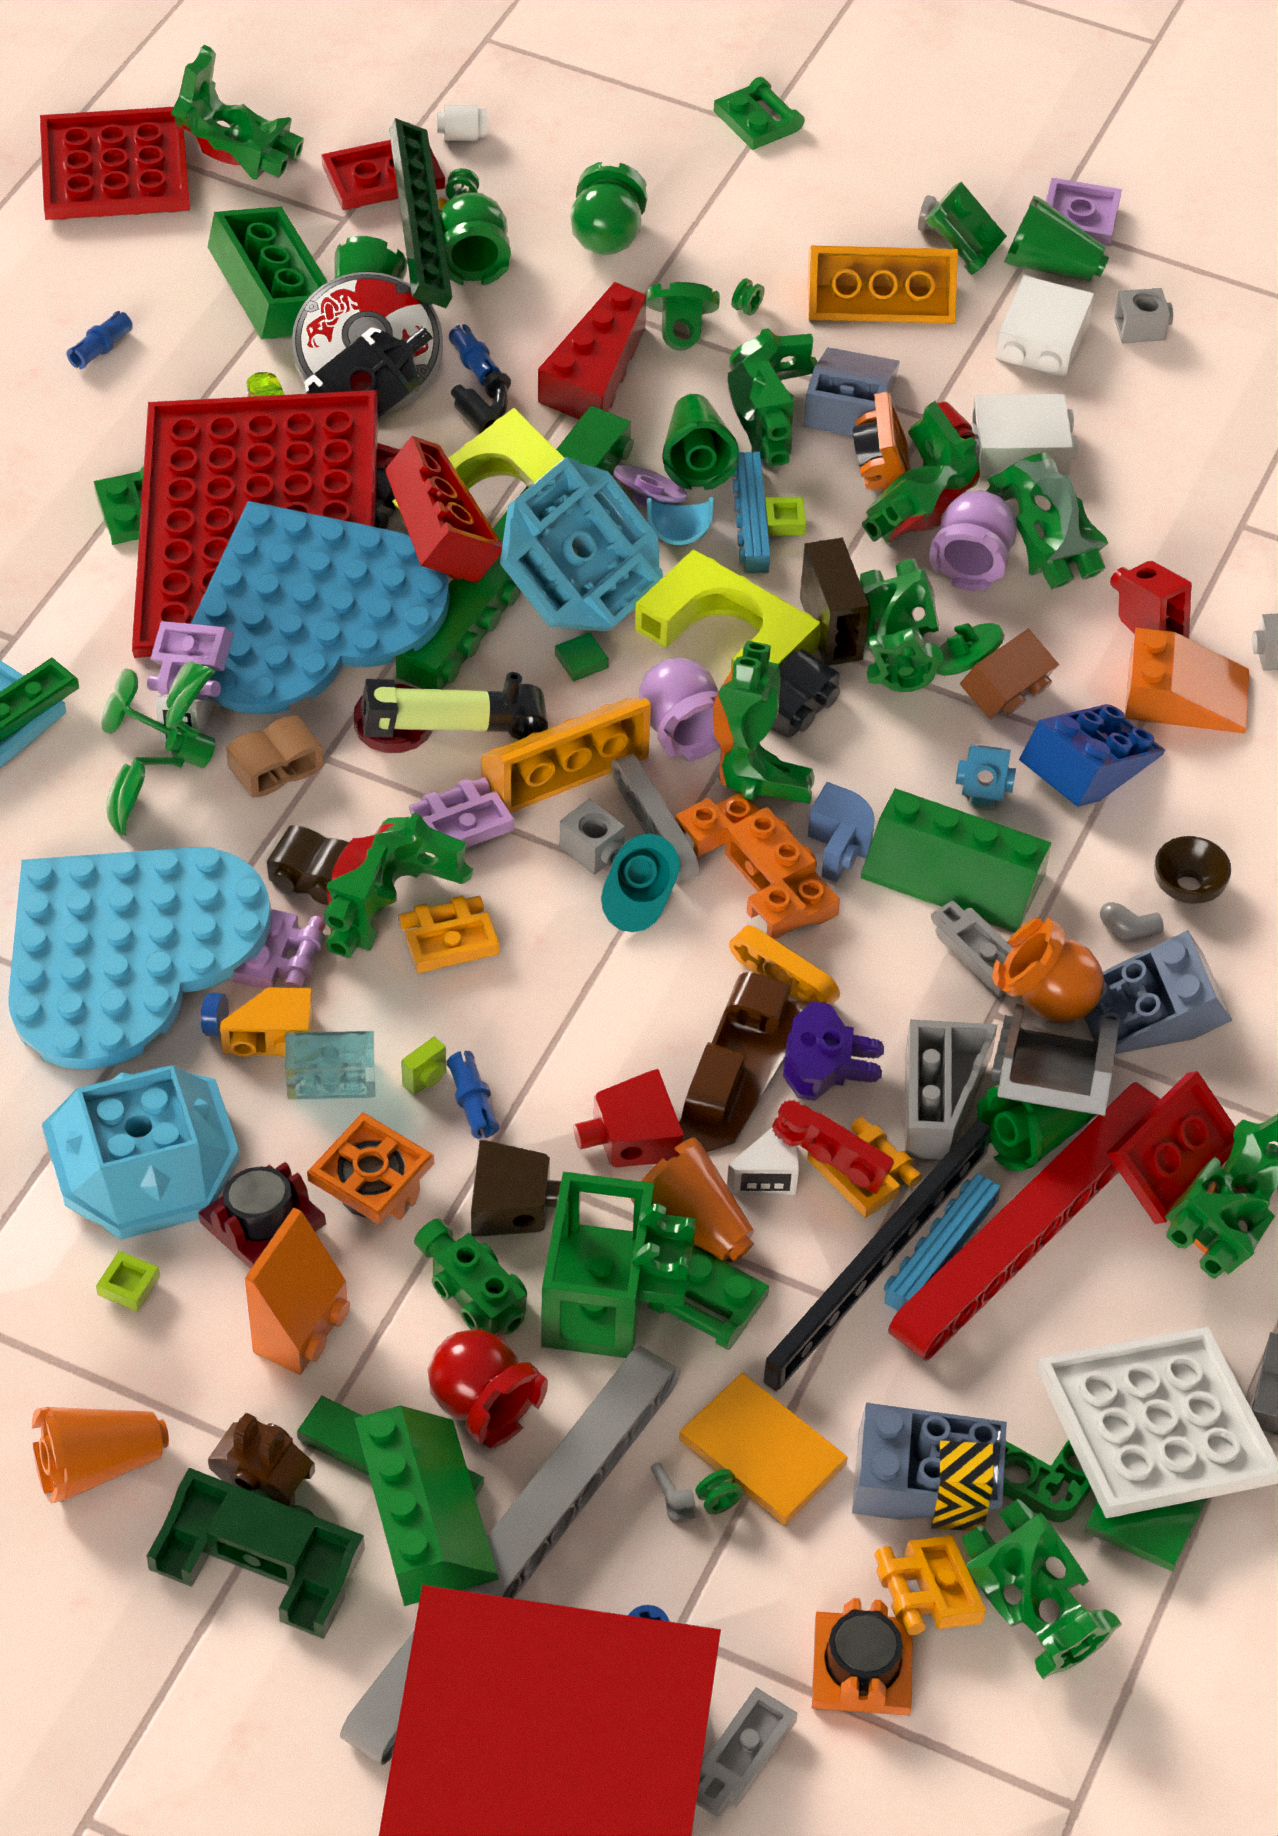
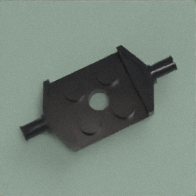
(382, 358)

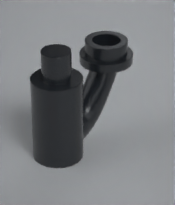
(474, 407)

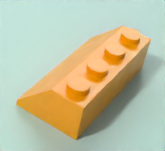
(882, 284)
(568, 753)

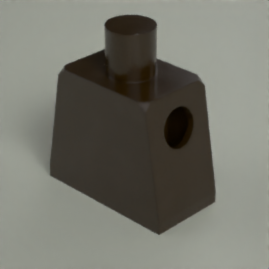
(511, 1190)

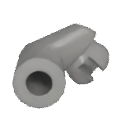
(1129, 925)

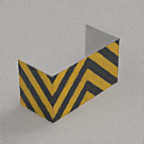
(963, 1485)

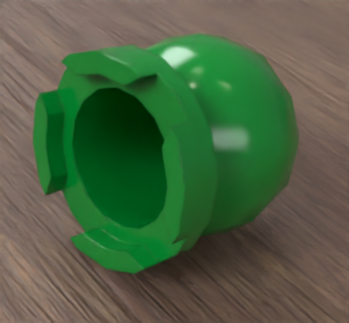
(608, 208)
(475, 238)

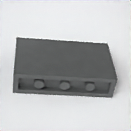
(1055, 1067)

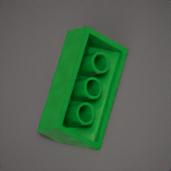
(265, 266)
(956, 858)
(425, 1501)

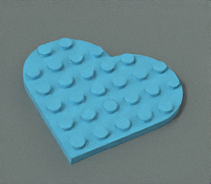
(118, 942)

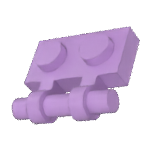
(185, 643)
(474, 820)
(271, 960)

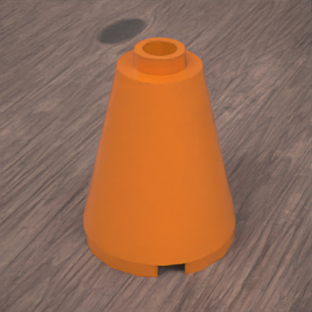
(695, 1189)
(93, 1446)

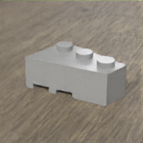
(941, 1081)

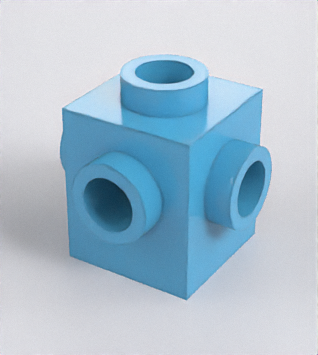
(991, 759)

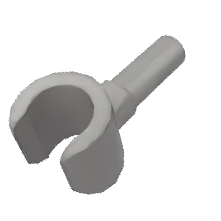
(678, 1503)

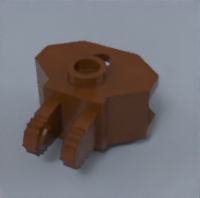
(261, 1459)

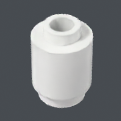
(462, 122)

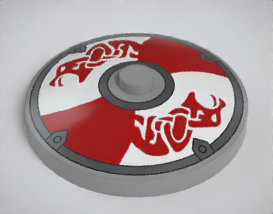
(351, 306)

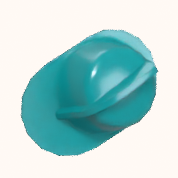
(640, 882)

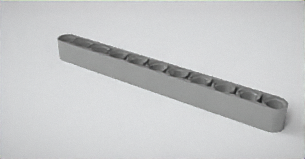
(535, 1520)

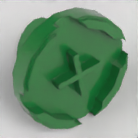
(685, 304)

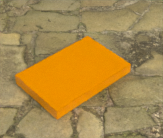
(765, 1446)

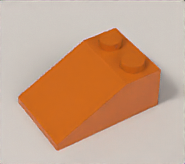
(1184, 684)
(294, 1296)

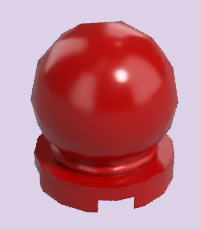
(482, 1383)

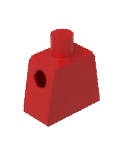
(1153, 598)
(633, 1122)

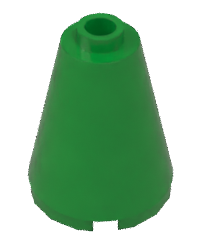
(1055, 245)
(368, 255)
(698, 445)
(1026, 1131)

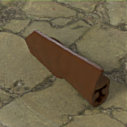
(739, 1060)

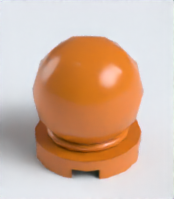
(1051, 973)

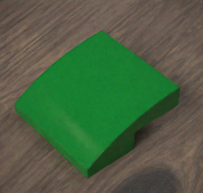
(1150, 1534)

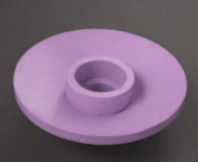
(649, 485)

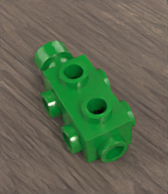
(466, 1272)

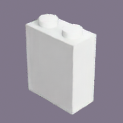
(1044, 326)
(1020, 426)

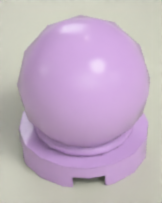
(974, 540)
(681, 707)

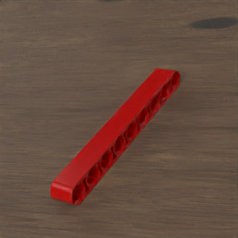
(1018, 1230)

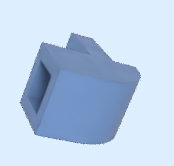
(845, 824)

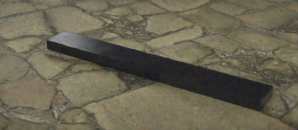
(876, 1256)

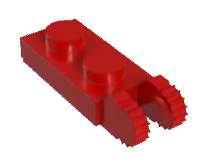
(832, 1145)

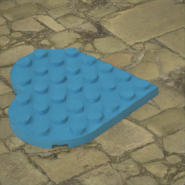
(311, 599)

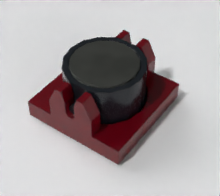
(256, 1207)

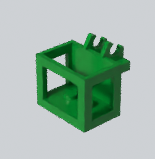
(604, 1274)

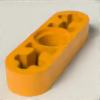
(774, 960)

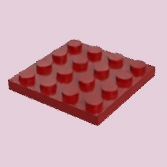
(113, 163)

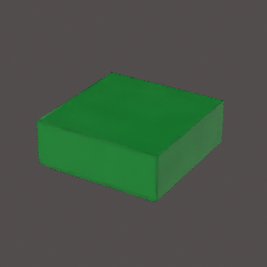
(581, 656)

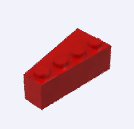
(594, 354)
(441, 513)

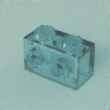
(330, 1065)

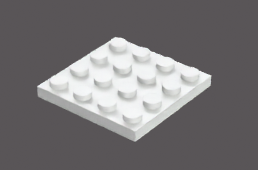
(1158, 1421)

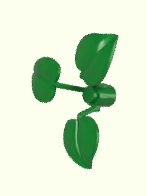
(184, 743)

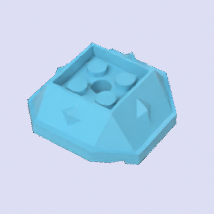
(613, 542)
(149, 1179)

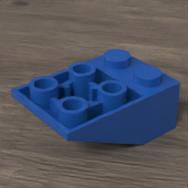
(1089, 752)

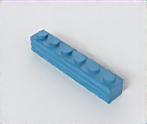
(752, 514)
(944, 1240)

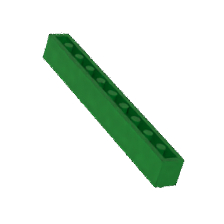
(476, 608)

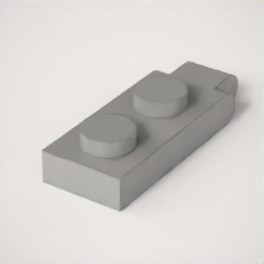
(971, 940)
(743, 1751)

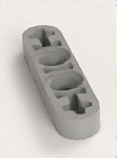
(652, 811)

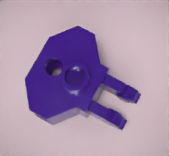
(822, 1050)

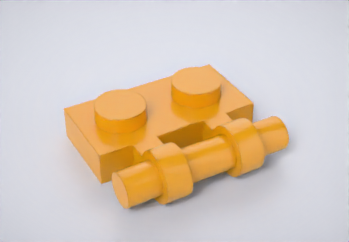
(450, 941)
(861, 1198)
(943, 1581)

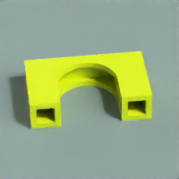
(504, 448)
(705, 588)

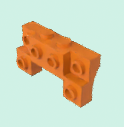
(768, 857)

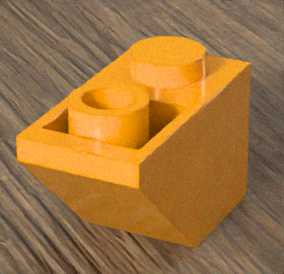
(264, 1020)

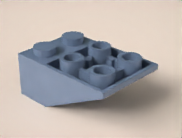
(845, 389)
(1160, 997)
(901, 1458)

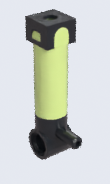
(514, 710)

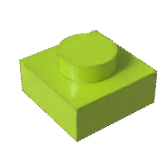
(785, 516)
(424, 1066)
(128, 1281)

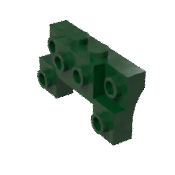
(262, 1538)

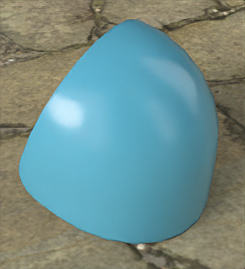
(680, 522)

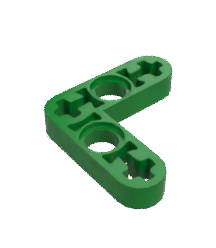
(1046, 1481)

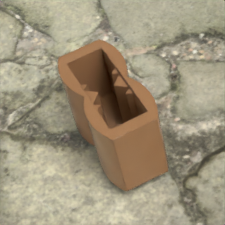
(274, 756)

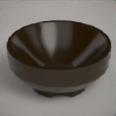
(1196, 859)

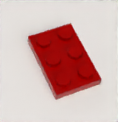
(367, 174)
(1173, 1145)

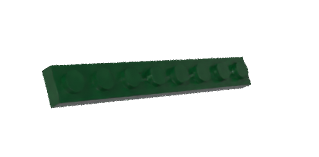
(420, 214)

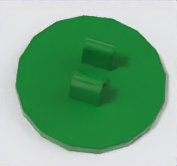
(969, 647)

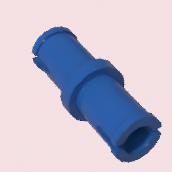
(99, 340)
(472, 352)
(472, 1094)

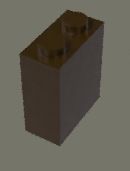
(836, 599)

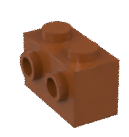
(1009, 675)

